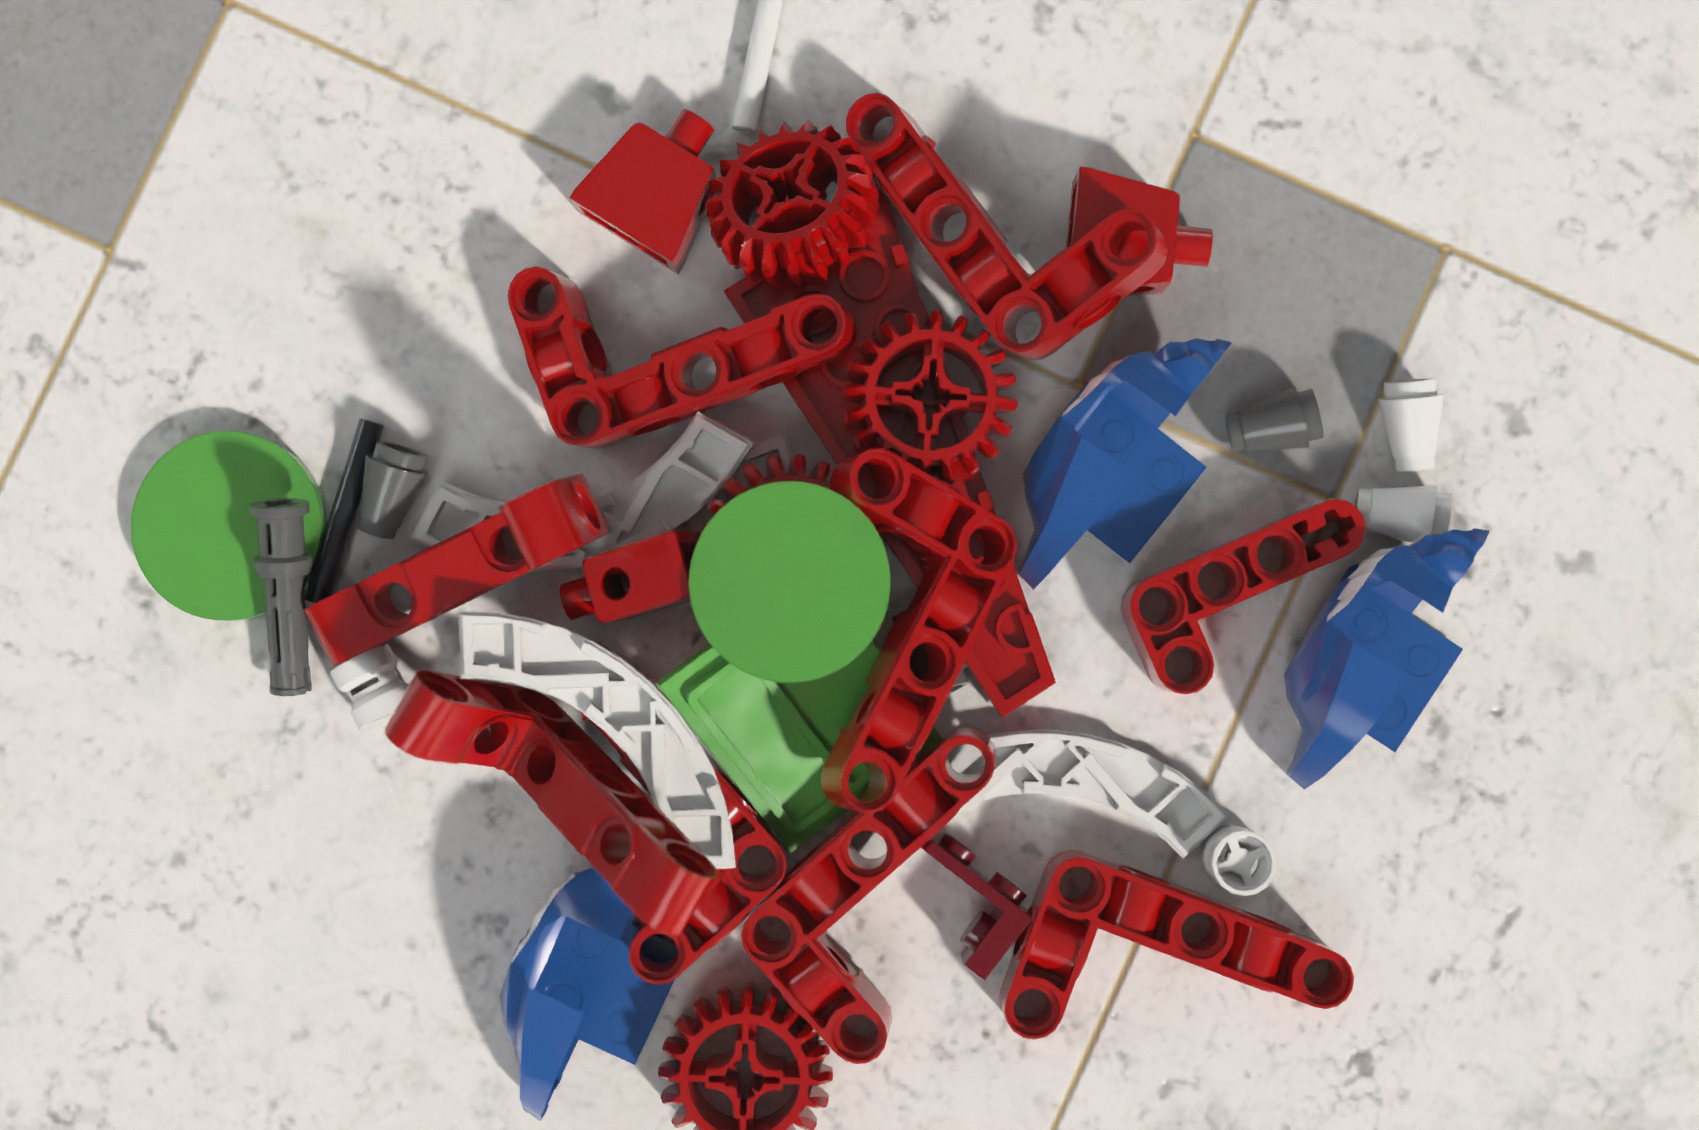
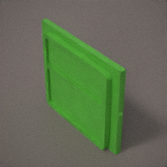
(775, 735)

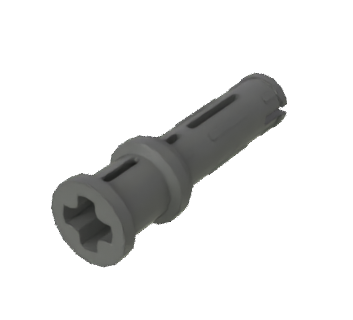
(283, 567)

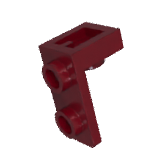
(987, 935)

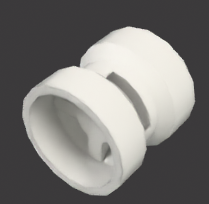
(380, 699)
(1248, 864)

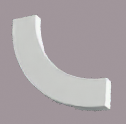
(636, 511)
(617, 701)
(1100, 772)

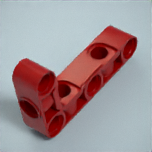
(1067, 291)
(574, 369)
(460, 568)
(940, 619)
(568, 778)
(836, 877)
(730, 894)
(1152, 914)

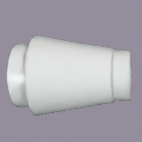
(1412, 421)
(1405, 511)

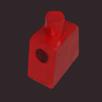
(652, 189)
(1100, 194)
(656, 573)

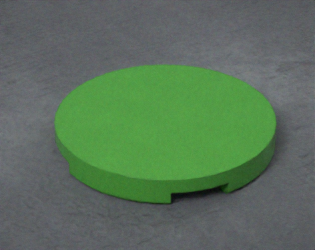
(196, 523)
(789, 582)

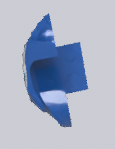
(1108, 461)
(1367, 658)
(578, 984)

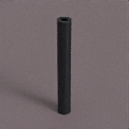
(342, 513)

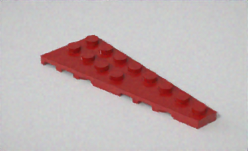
(878, 289)

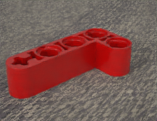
(1243, 580)

